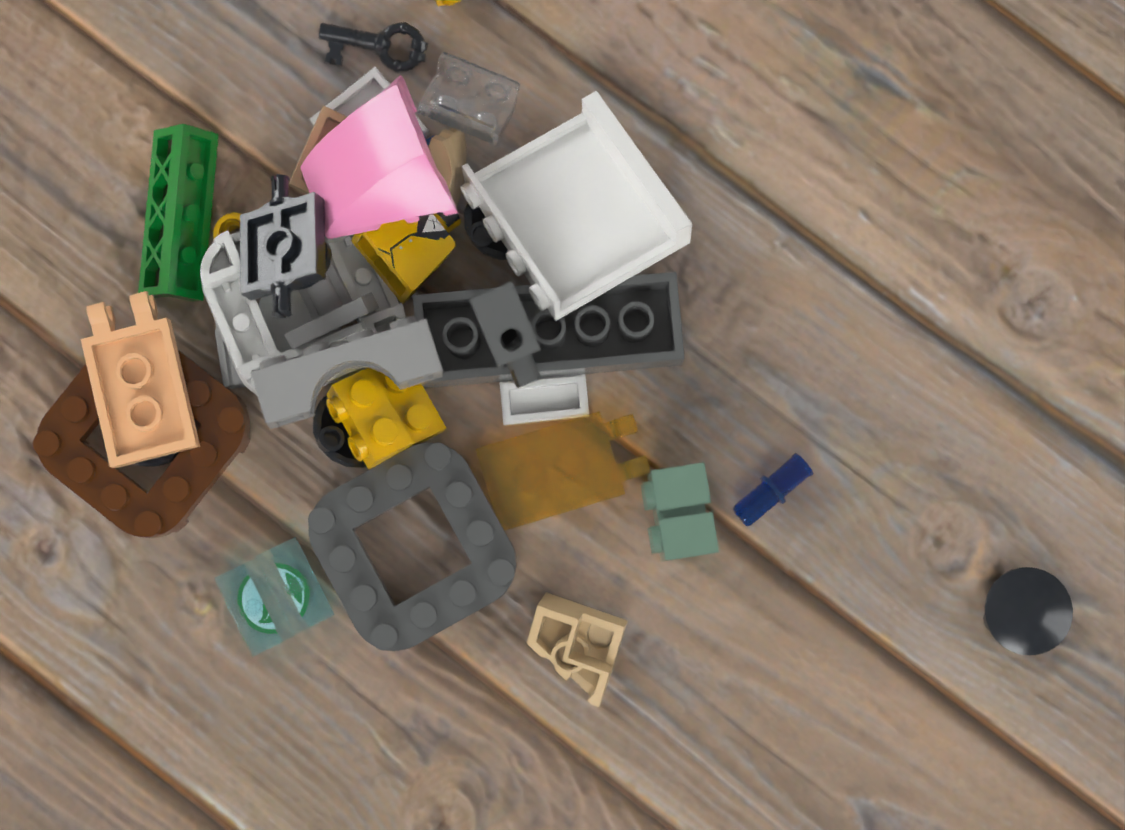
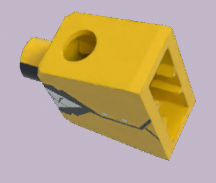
(408, 252)

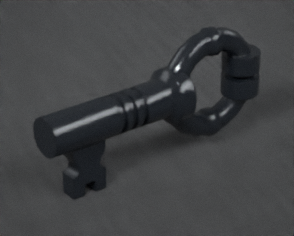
(340, 36)

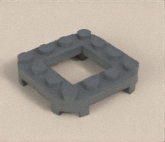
(354, 575)

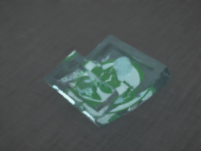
(273, 597)

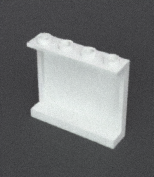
(578, 209)

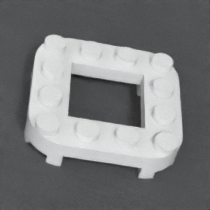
(242, 320)

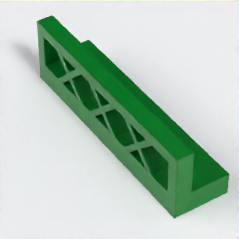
(183, 212)

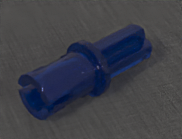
(772, 490)

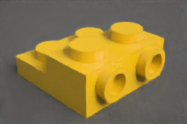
(382, 416)

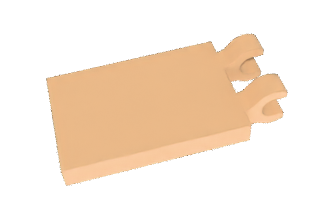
(138, 384)

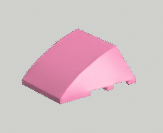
(376, 168)

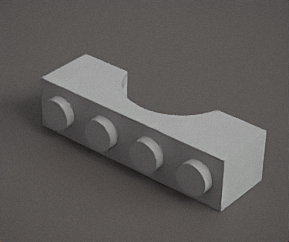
(291, 387)

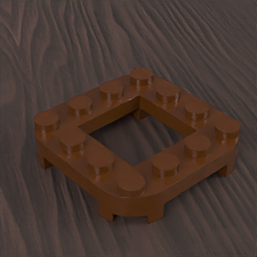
(181, 487)

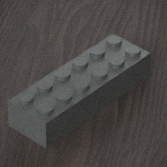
(618, 331)

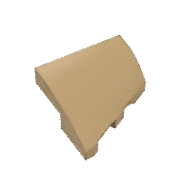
(449, 157)
(577, 642)

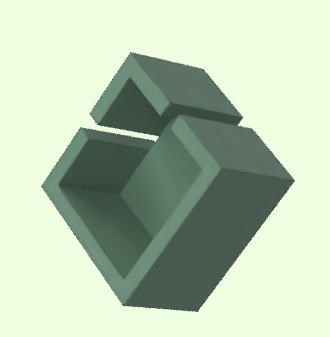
(679, 512)

